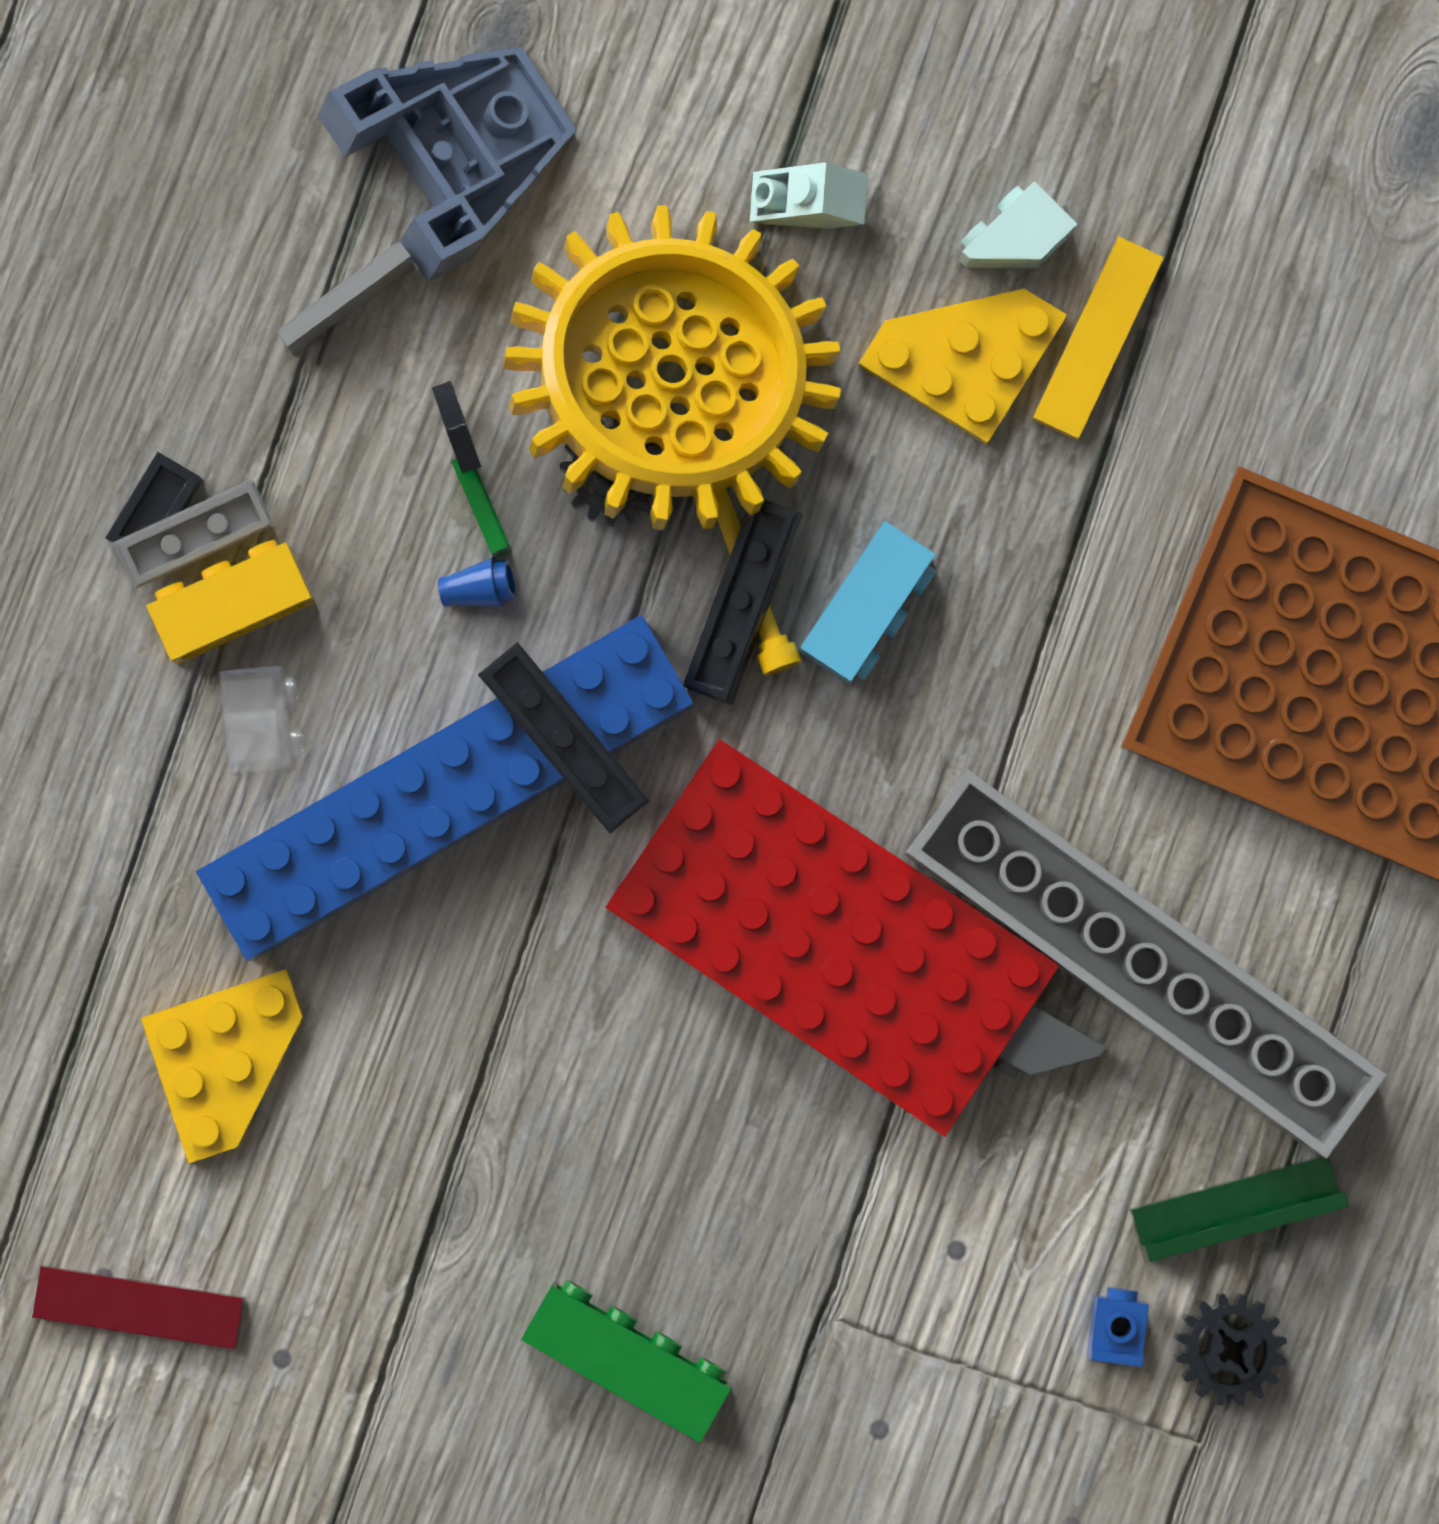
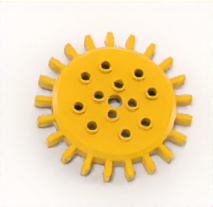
(644, 286)

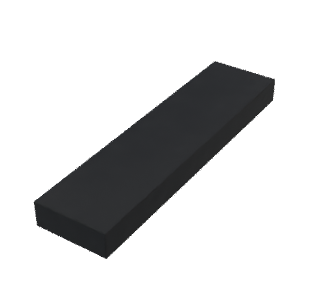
(742, 601)
(563, 738)

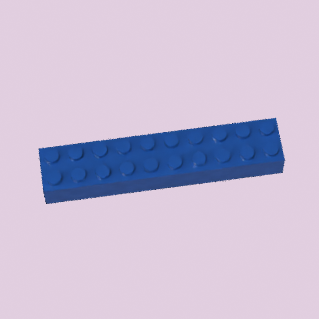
(432, 796)

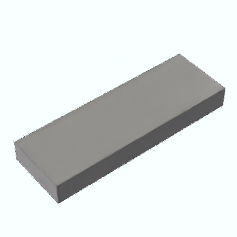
(345, 297)
(193, 534)

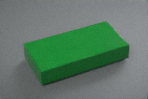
(483, 511)

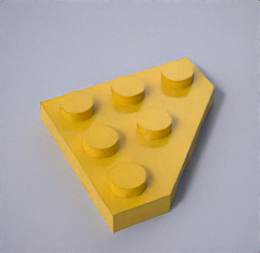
(965, 356)
(222, 1058)

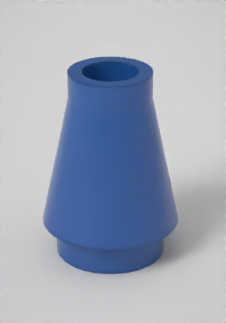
(479, 585)

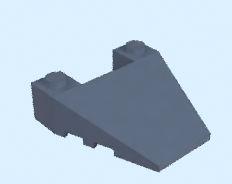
(468, 135)

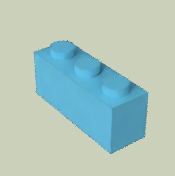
(869, 604)

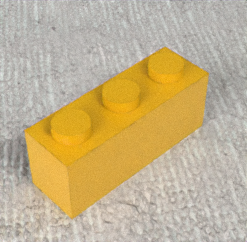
(229, 601)

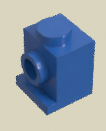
(1106, 1346)

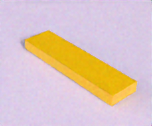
(1097, 338)

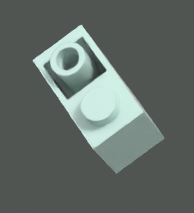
(809, 196)
(1022, 235)

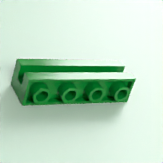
(627, 1361)

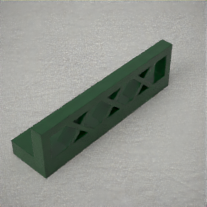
(1237, 1208)

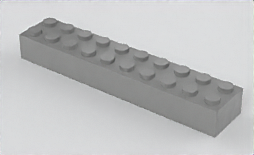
(1145, 964)

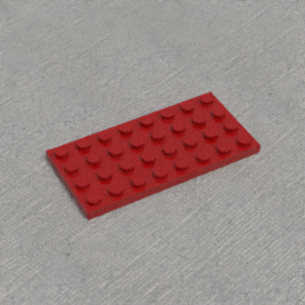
(832, 937)

